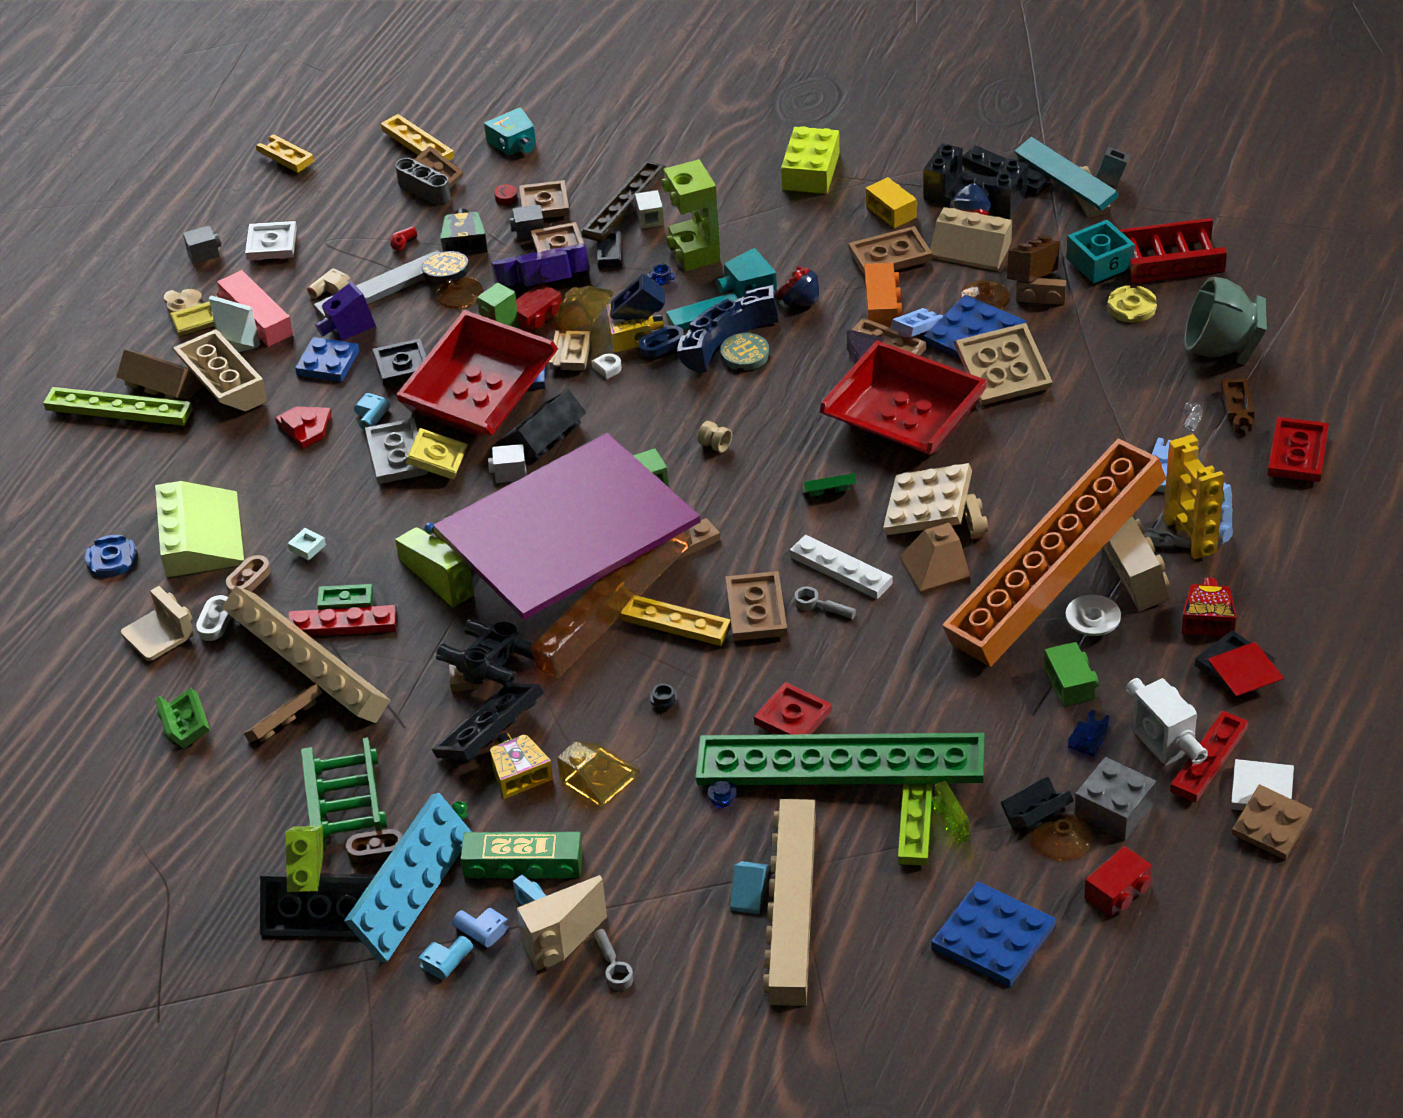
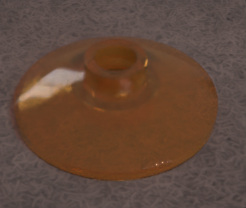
(987, 292)
(459, 293)
(1063, 837)

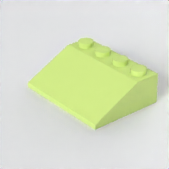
(198, 528)

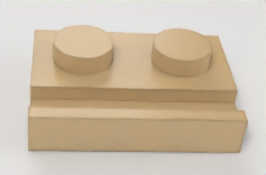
(572, 350)

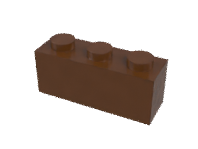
(1033, 259)

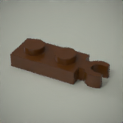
(1238, 402)

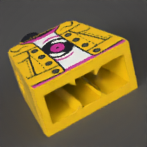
(627, 332)
(519, 764)

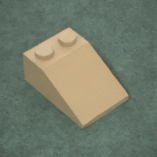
(561, 921)

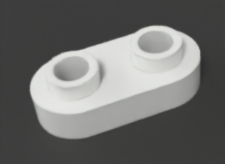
(213, 619)

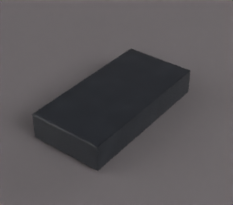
(609, 251)

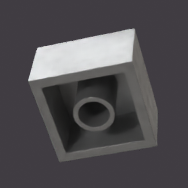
(1115, 798)

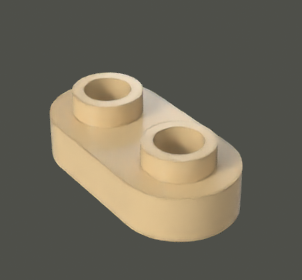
(976, 523)

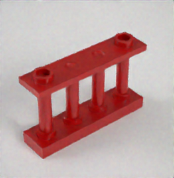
(1179, 264)

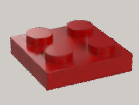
(792, 712)

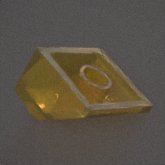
(581, 307)
(594, 771)

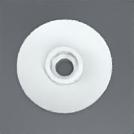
(1093, 615)

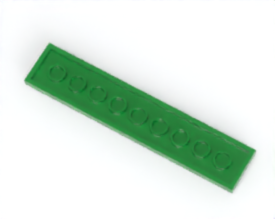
(841, 759)

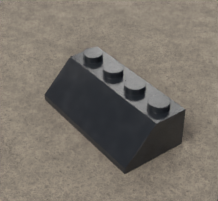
(310, 911)

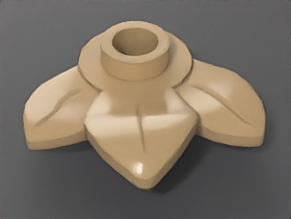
(183, 300)

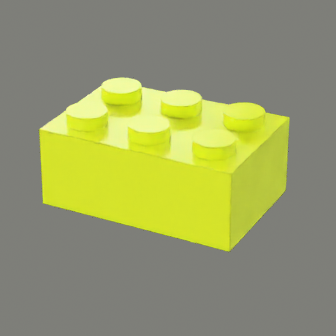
(810, 160)

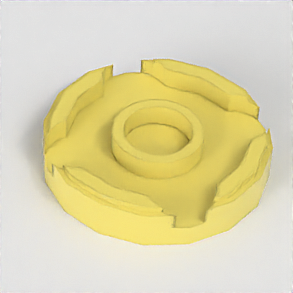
(1132, 304)

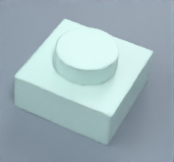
(306, 544)

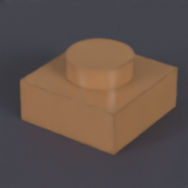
(457, 682)

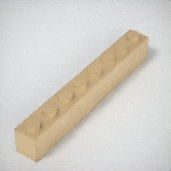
(306, 654)
(791, 904)

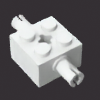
(1165, 722)

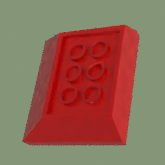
(476, 374)
(904, 397)

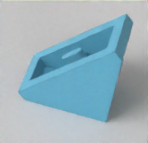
(749, 886)

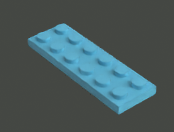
(408, 878)

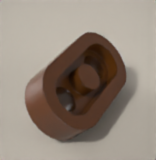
(372, 845)

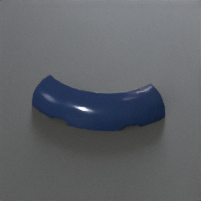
(724, 320)

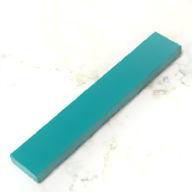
(1066, 173)

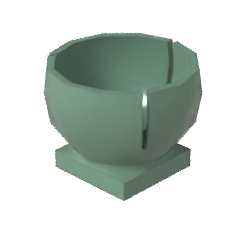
(1225, 321)

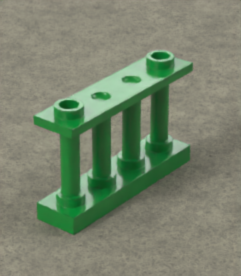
(317, 787)

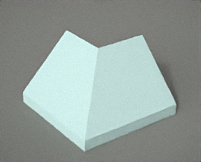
(235, 323)

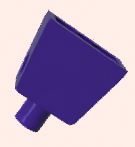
(346, 313)

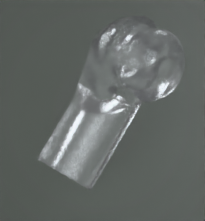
(1194, 414)

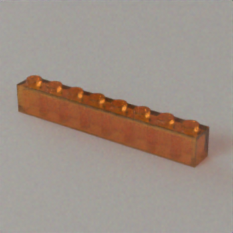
(602, 607)

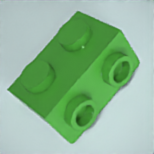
(183, 718)

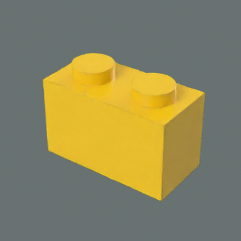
(891, 202)

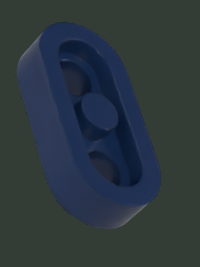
(660, 341)

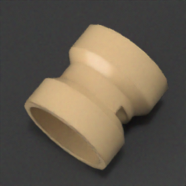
(712, 435)

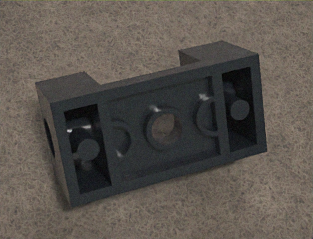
(945, 177)

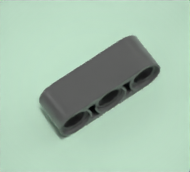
(423, 181)

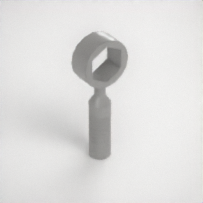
(827, 605)
(610, 956)

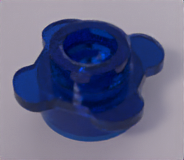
(661, 274)

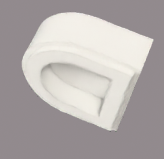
(607, 365)

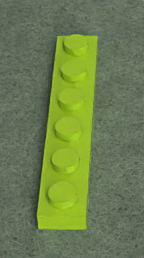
(118, 406)

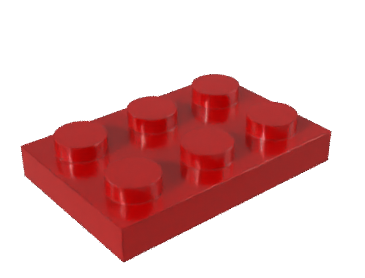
(1298, 449)

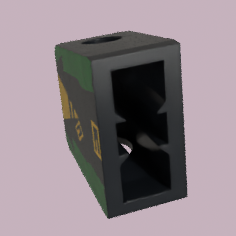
(463, 233)

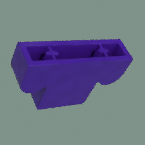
(541, 266)

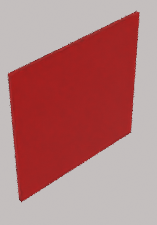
(1245, 668)

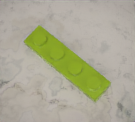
(915, 824)

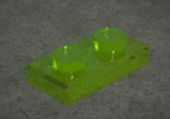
(953, 814)

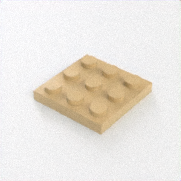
(1007, 362)
(927, 499)

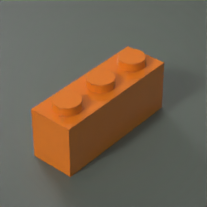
(882, 293)

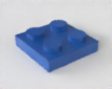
(327, 359)

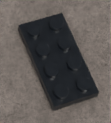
(487, 721)

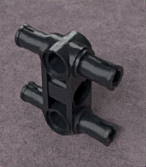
(488, 654)

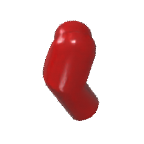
(400, 238)

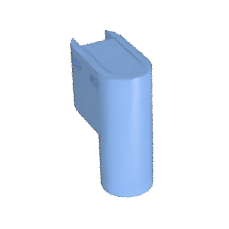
(484, 929)

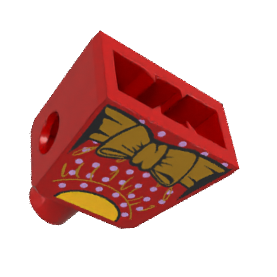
(1208, 609)

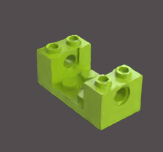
(693, 191)

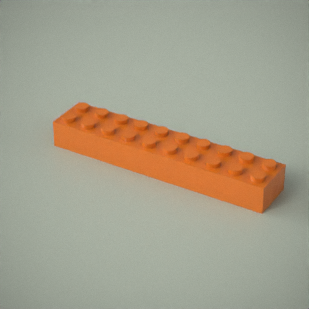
(1054, 552)

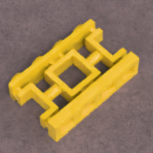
(1193, 496)

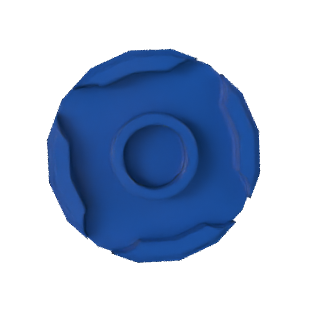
(111, 556)

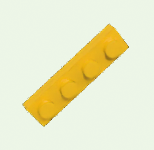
(413, 136)
(676, 620)

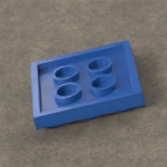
(967, 319)
(993, 934)

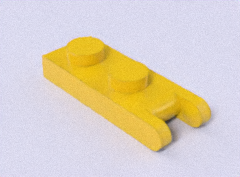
(286, 153)

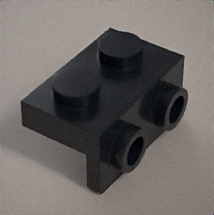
(1034, 803)

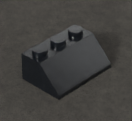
(545, 425)

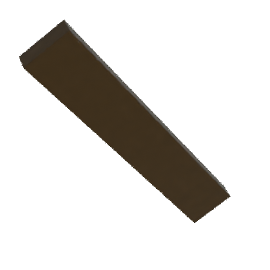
(623, 201)

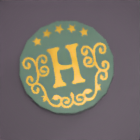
(744, 351)

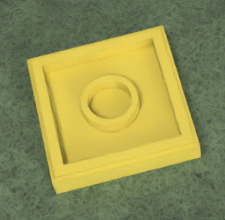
(436, 453)

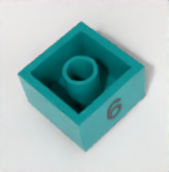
(1100, 251)

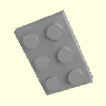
(389, 449)

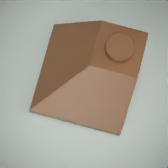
(935, 559)

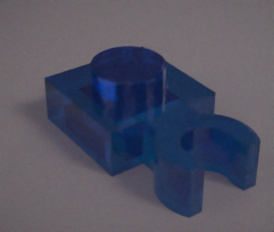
(1090, 735)

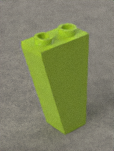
(436, 565)
(304, 857)

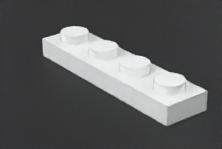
(841, 566)

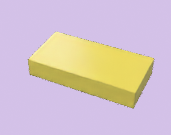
(192, 319)

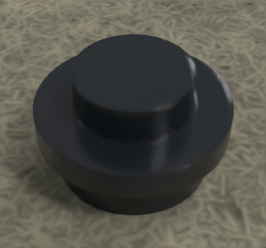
(663, 696)

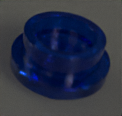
(722, 793)

